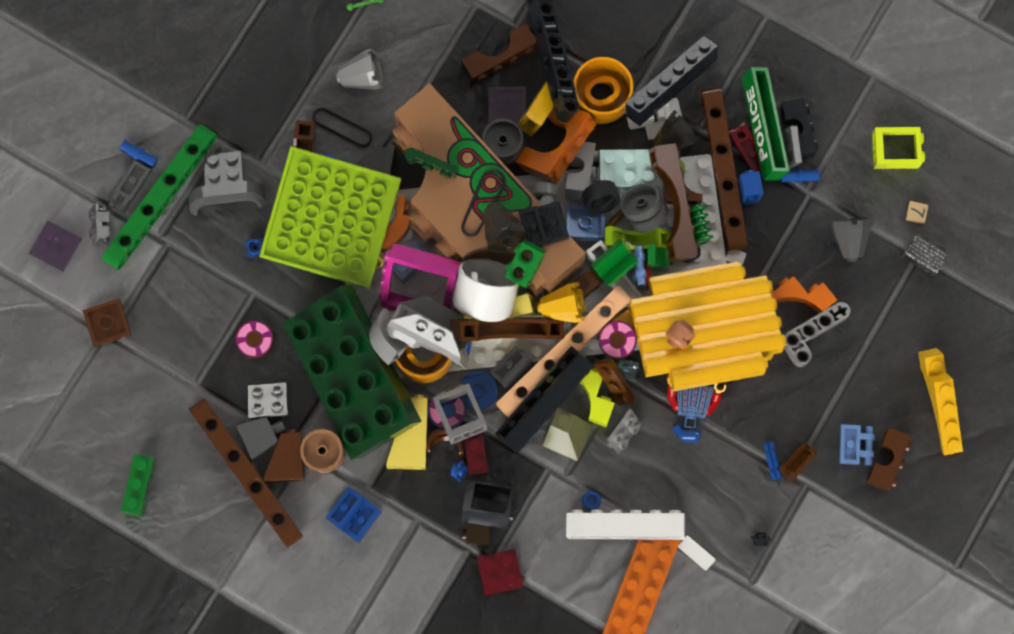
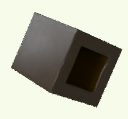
(476, 535)

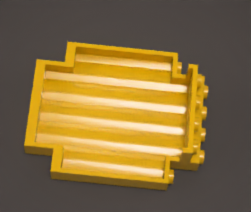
(731, 324)

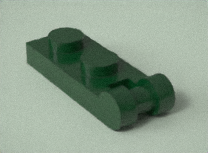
(429, 163)

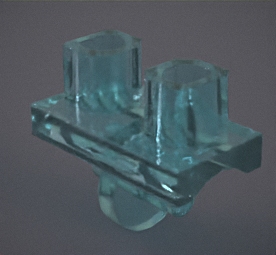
(626, 367)

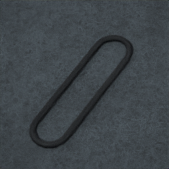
(330, 129)

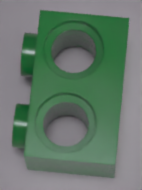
(529, 266)

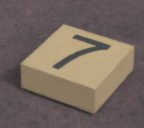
(916, 212)

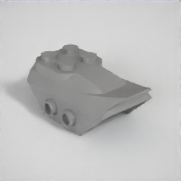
(428, 325)

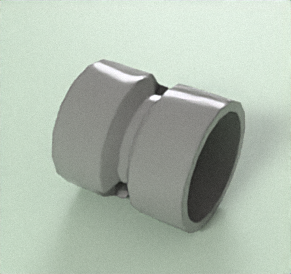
(544, 192)

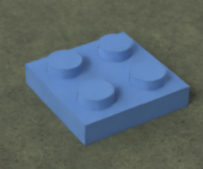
(584, 225)

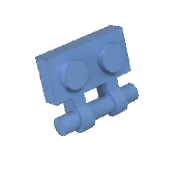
(640, 273)
(850, 444)

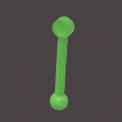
(350, 7)

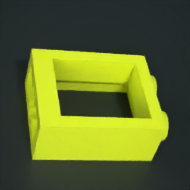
(878, 148)

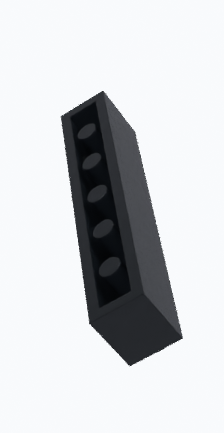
(671, 81)
(544, 399)

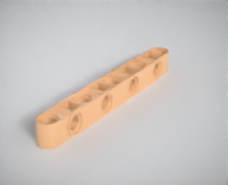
(589, 328)

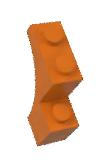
(819, 297)

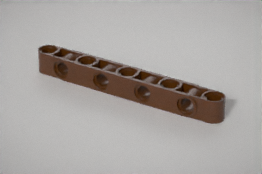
(724, 169)
(245, 472)

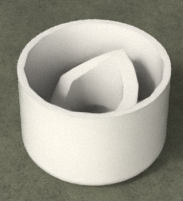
(484, 291)

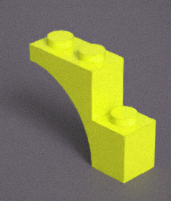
(599, 407)

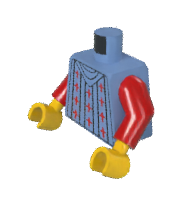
(694, 402)

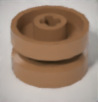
(312, 446)

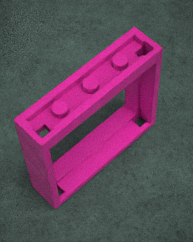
(418, 260)

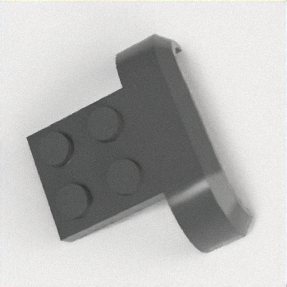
(225, 183)

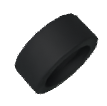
(598, 189)

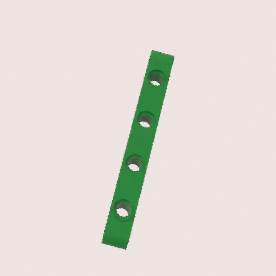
(159, 197)

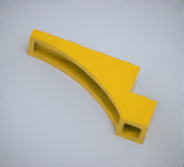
(943, 399)

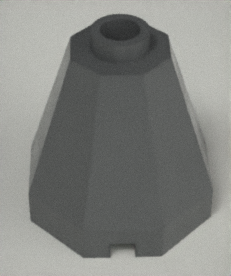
(851, 236)

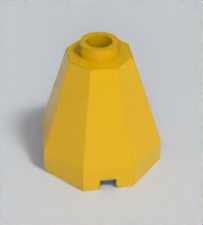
(563, 304)

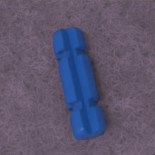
(772, 460)

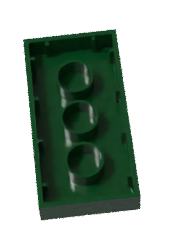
(348, 375)

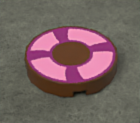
(254, 339)
(617, 339)

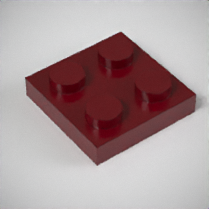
(500, 572)

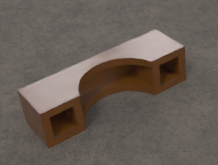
(480, 66)

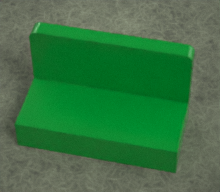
(614, 263)

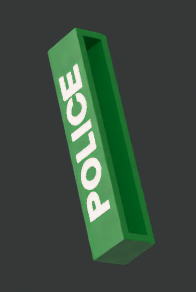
(765, 123)

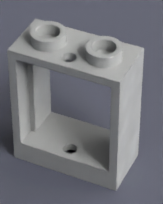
(464, 431)

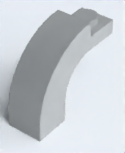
(384, 345)

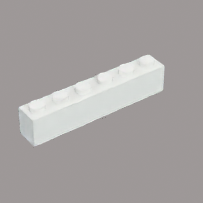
(626, 525)

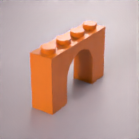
(553, 164)

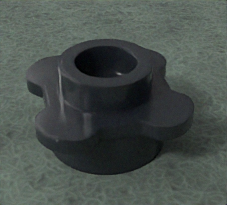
(760, 539)

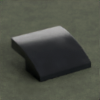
(544, 224)

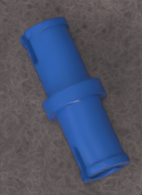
(138, 154)
(801, 175)

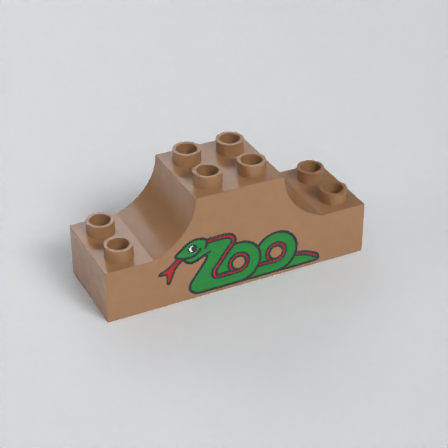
(442, 203)

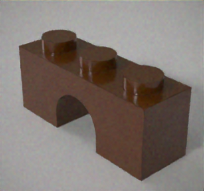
(896, 444)

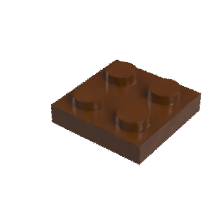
(107, 322)

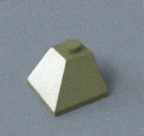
(567, 434)

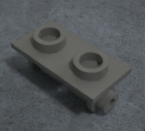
(97, 231)

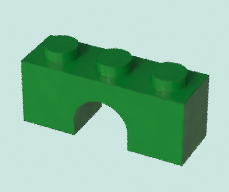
(136, 489)

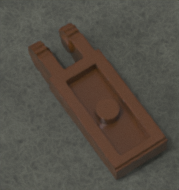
(615, 381)

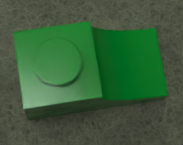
(657, 258)

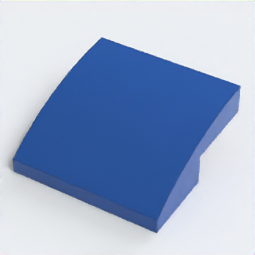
(353, 514)

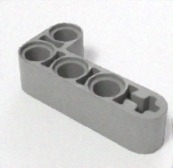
(817, 329)

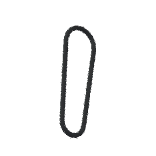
(474, 197)

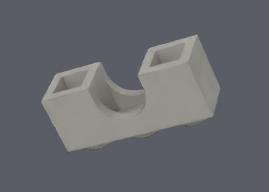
(579, 181)

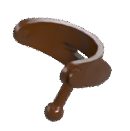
(440, 435)

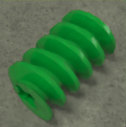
(697, 219)

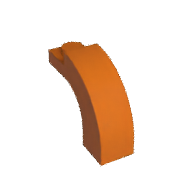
(400, 226)

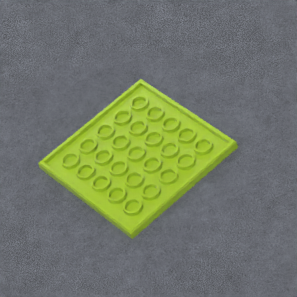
(330, 217)

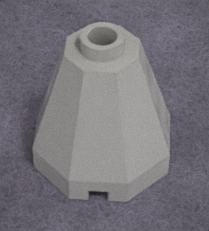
(361, 72)

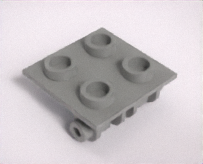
(267, 400)
(623, 432)

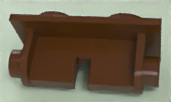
(798, 461)

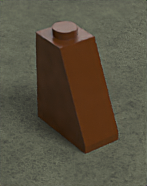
(286, 460)

